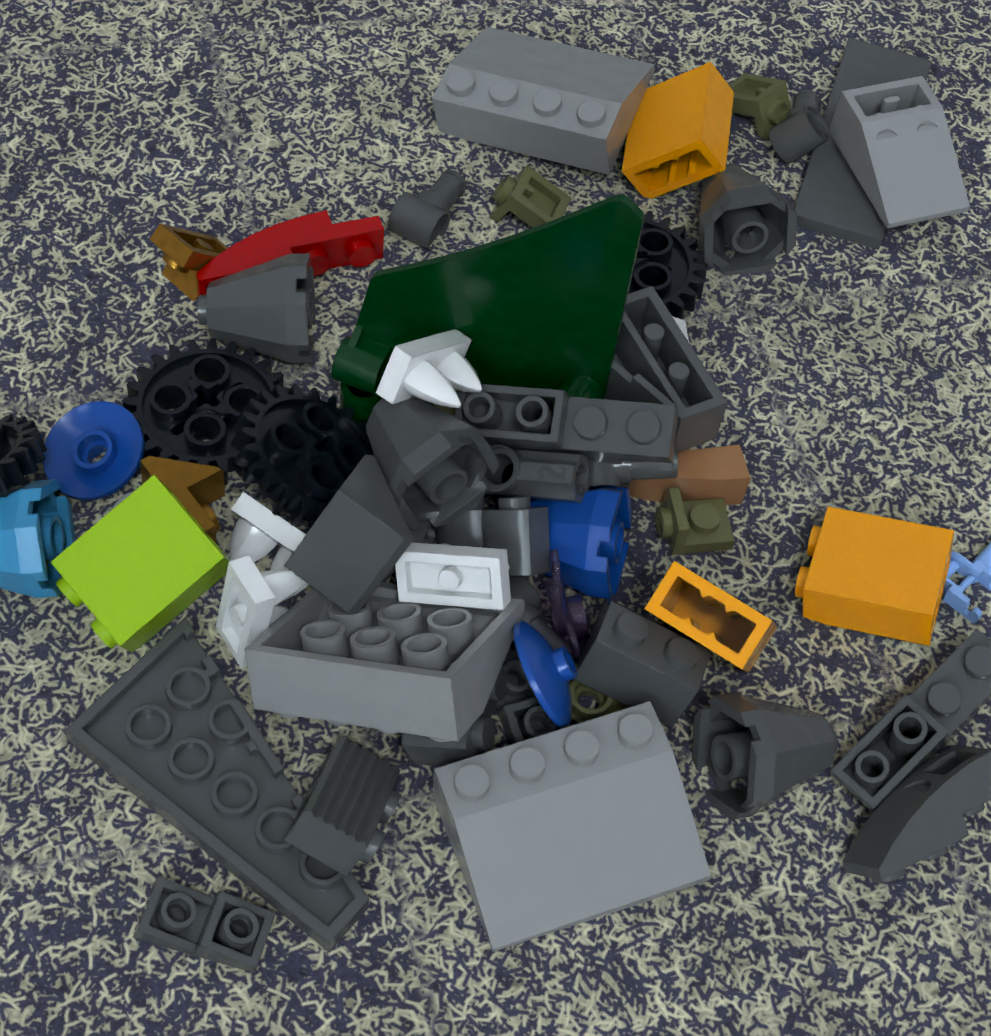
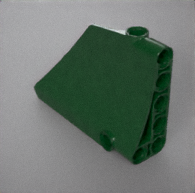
(534, 304)

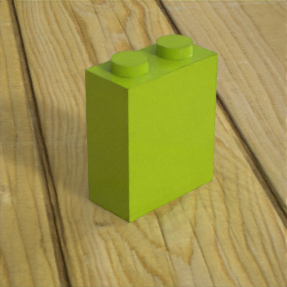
(140, 566)

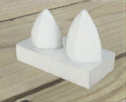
(430, 370)
(259, 533)
(454, 576)
(251, 603)

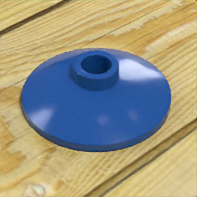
(84, 435)
(546, 672)

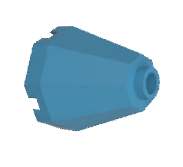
(32, 530)

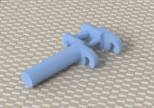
(976, 571)

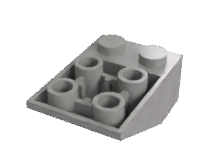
(900, 151)

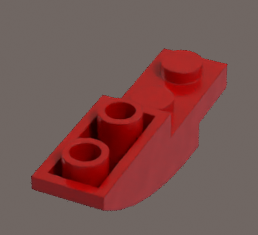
(329, 246)

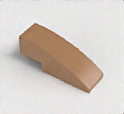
(701, 476)

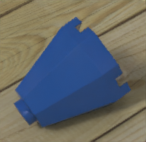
(591, 538)

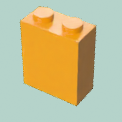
(679, 132)
(875, 575)
(711, 616)

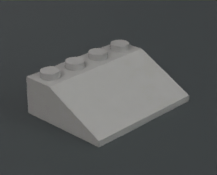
(541, 98)
(383, 668)
(570, 825)

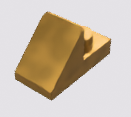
(185, 255)
(192, 484)

